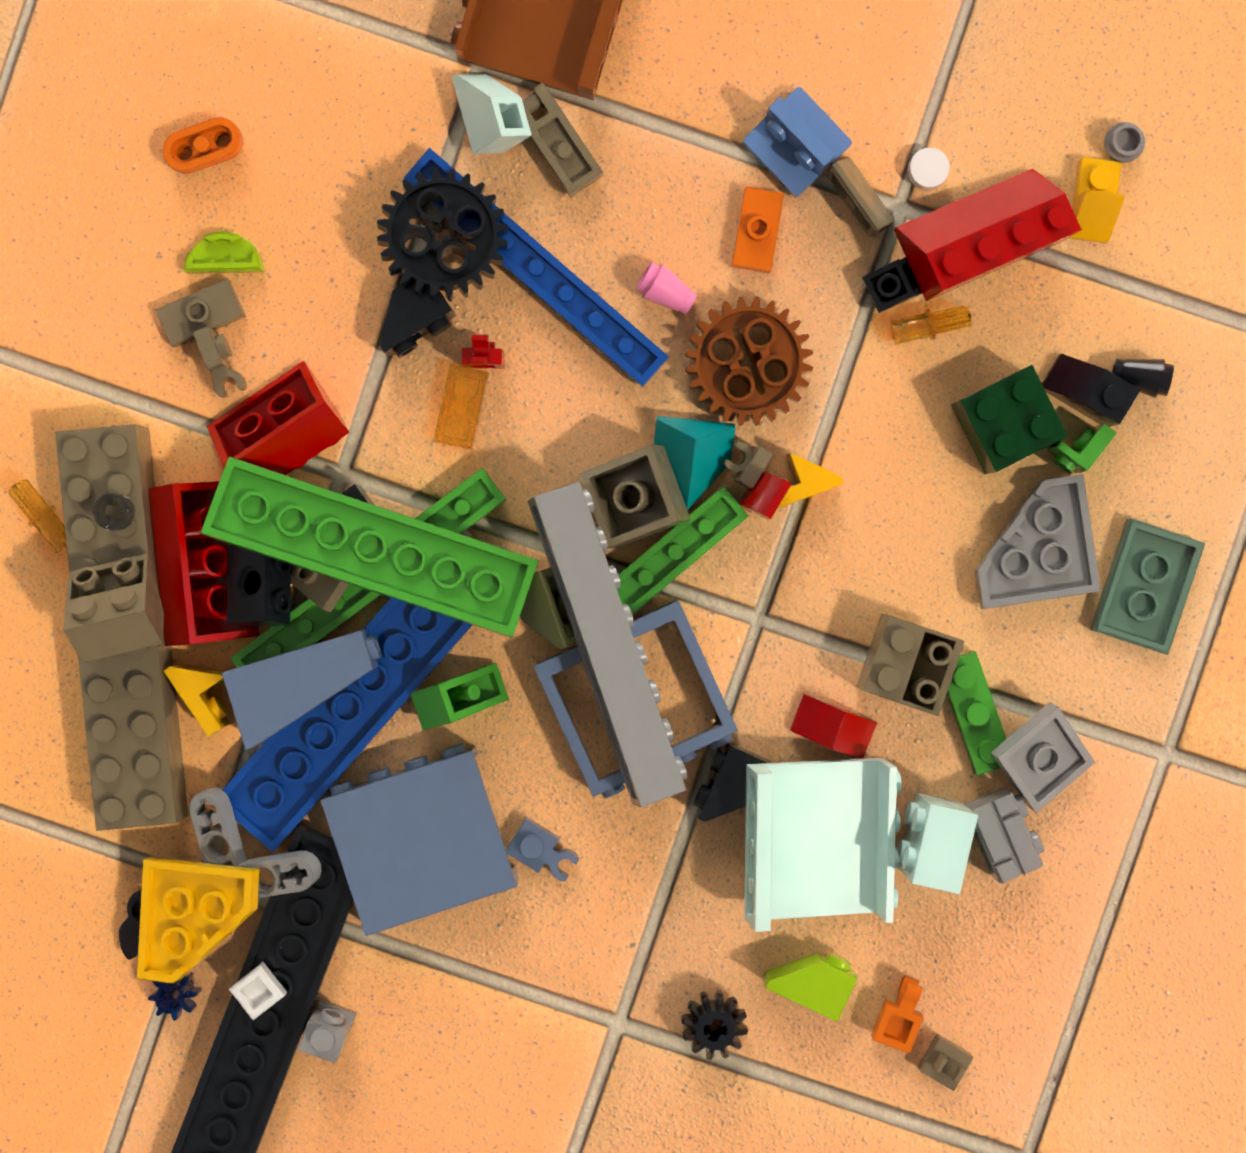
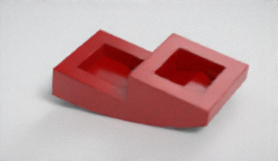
(765, 495)

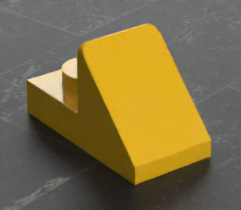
(1097, 199)
(809, 480)
(194, 686)

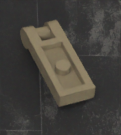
(560, 143)

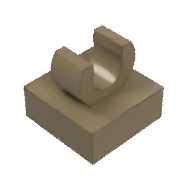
(751, 466)
(945, 1062)

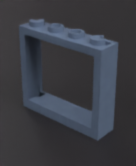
(714, 736)

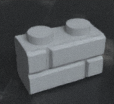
(1005, 836)

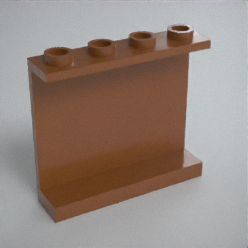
(539, 40)

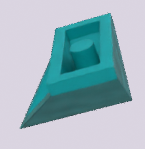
(694, 451)

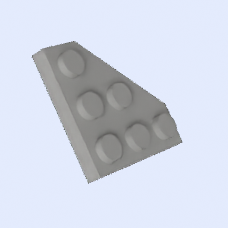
(1043, 549)

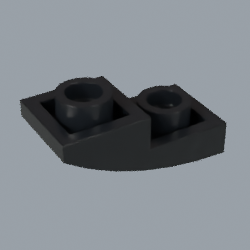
(892, 285)

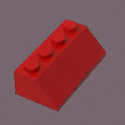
(986, 232)
(190, 566)

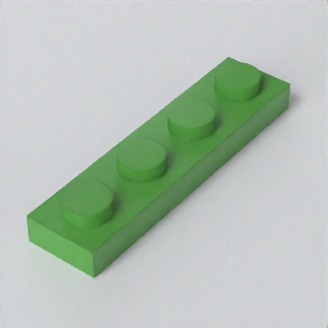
(679, 549)

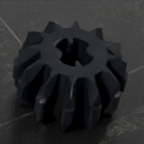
(725, 1033)

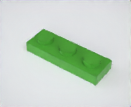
(975, 713)

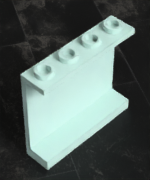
(820, 839)

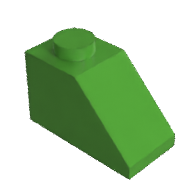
(459, 696)

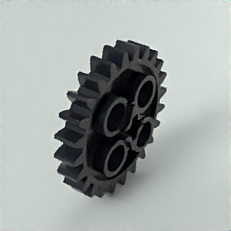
(458, 203)

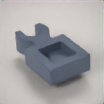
(536, 846)

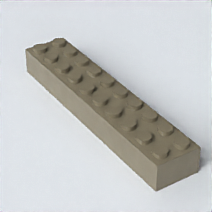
(125, 695)

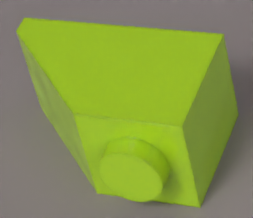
(814, 983)

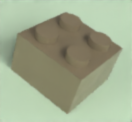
(635, 496)

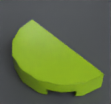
(223, 254)

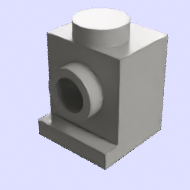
(327, 1031)

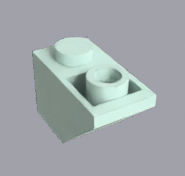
(490, 113)

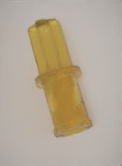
(929, 324)
(39, 514)

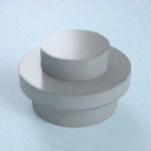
(1124, 142)

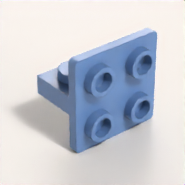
(796, 141)

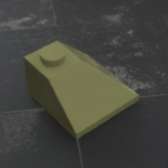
(546, 612)

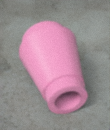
(665, 288)

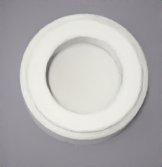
(928, 168)

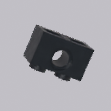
(257, 589)

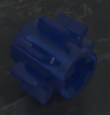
(170, 1005)

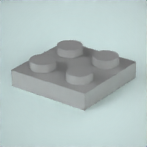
(1043, 757)

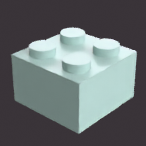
(936, 842)

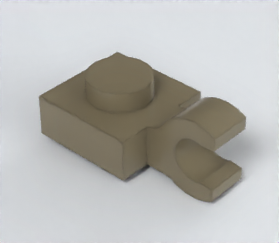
(215, 351)

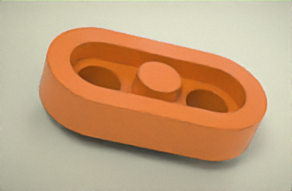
(204, 144)

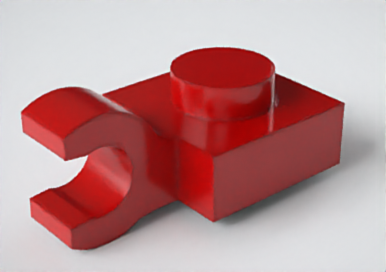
(483, 354)

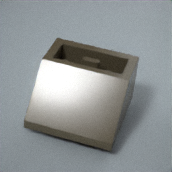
(113, 608)
(910, 664)

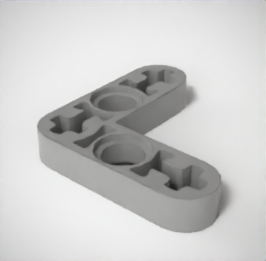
(276, 864)

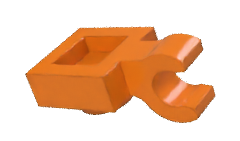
(898, 1021)

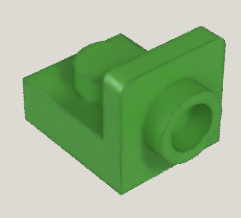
(1089, 446)

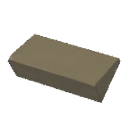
(859, 196)

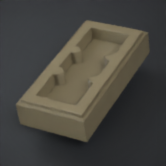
(209, 307)
(317, 587)

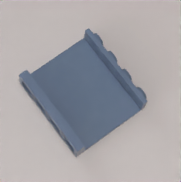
(418, 839)

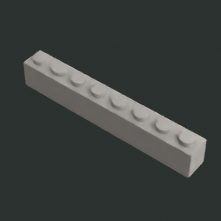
(607, 644)

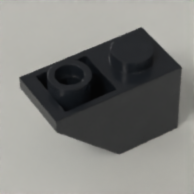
(412, 318)
(728, 784)

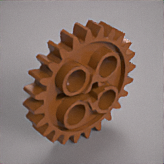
(782, 348)

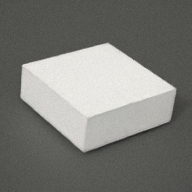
(258, 990)

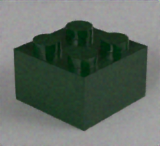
(1009, 420)

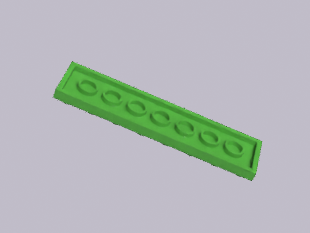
(369, 547)

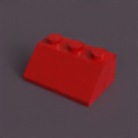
(280, 424)

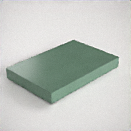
(1147, 586)

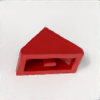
(833, 726)

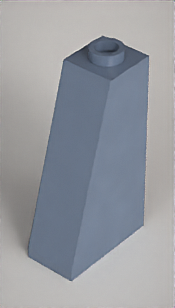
(289, 685)

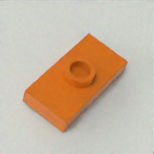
(757, 230)

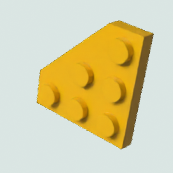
(189, 913)

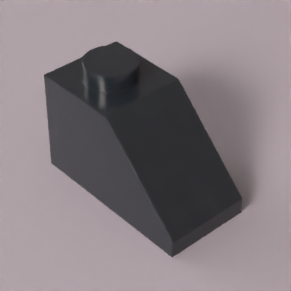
(1090, 390)

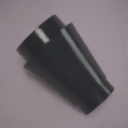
(1148, 375)

